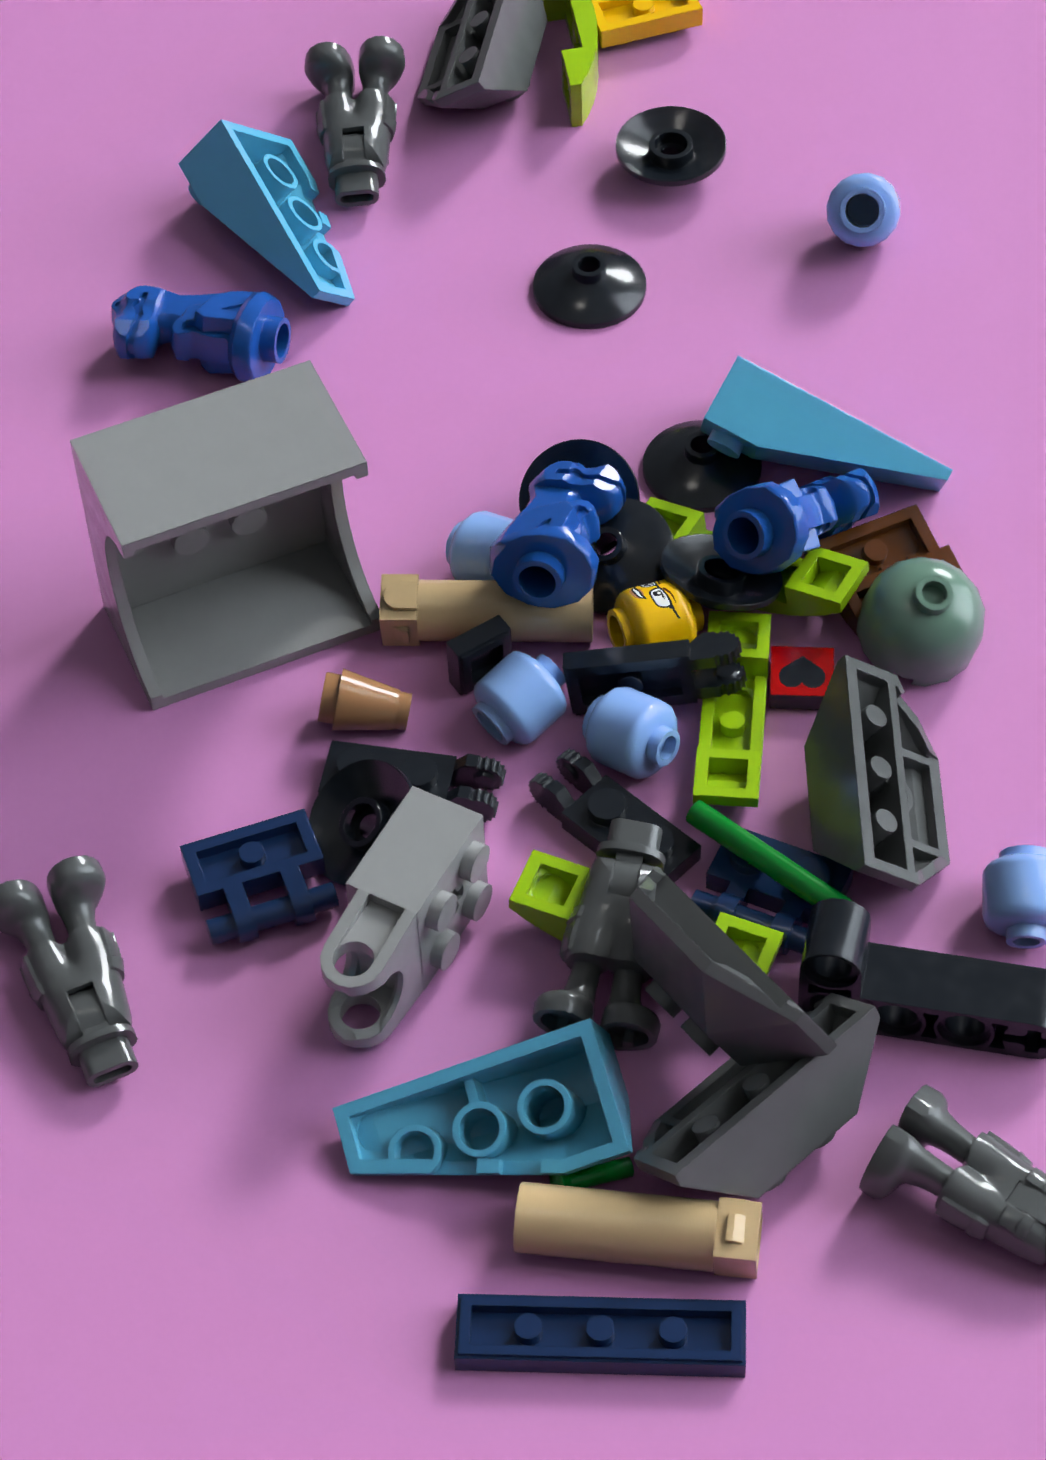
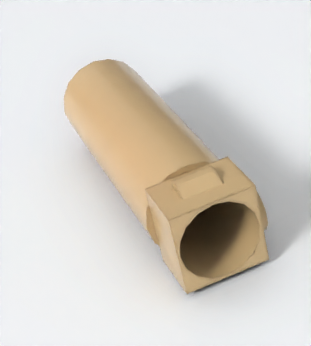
(445, 609)
(639, 1228)

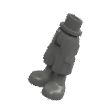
(356, 130)
(601, 940)
(78, 980)
(988, 1197)

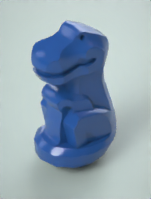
(225, 330)
(774, 524)
(548, 548)

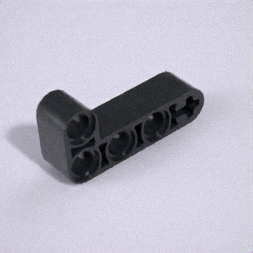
(922, 991)

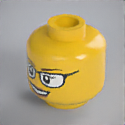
(653, 615)

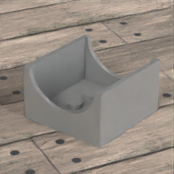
(226, 533)

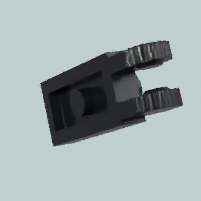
(657, 670)
(430, 772)
(601, 802)

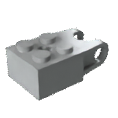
(405, 912)

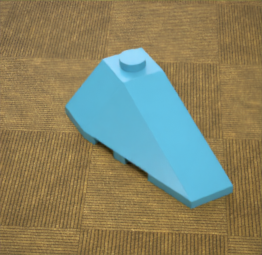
(266, 198)
(789, 426)
(512, 1112)

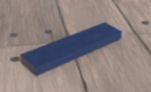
(600, 1335)

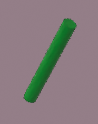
(760, 854)

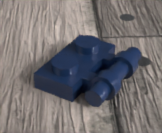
(254, 861)
(745, 884)

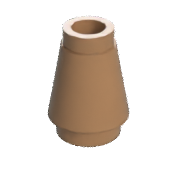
(362, 703)

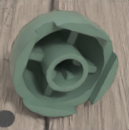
(921, 620)

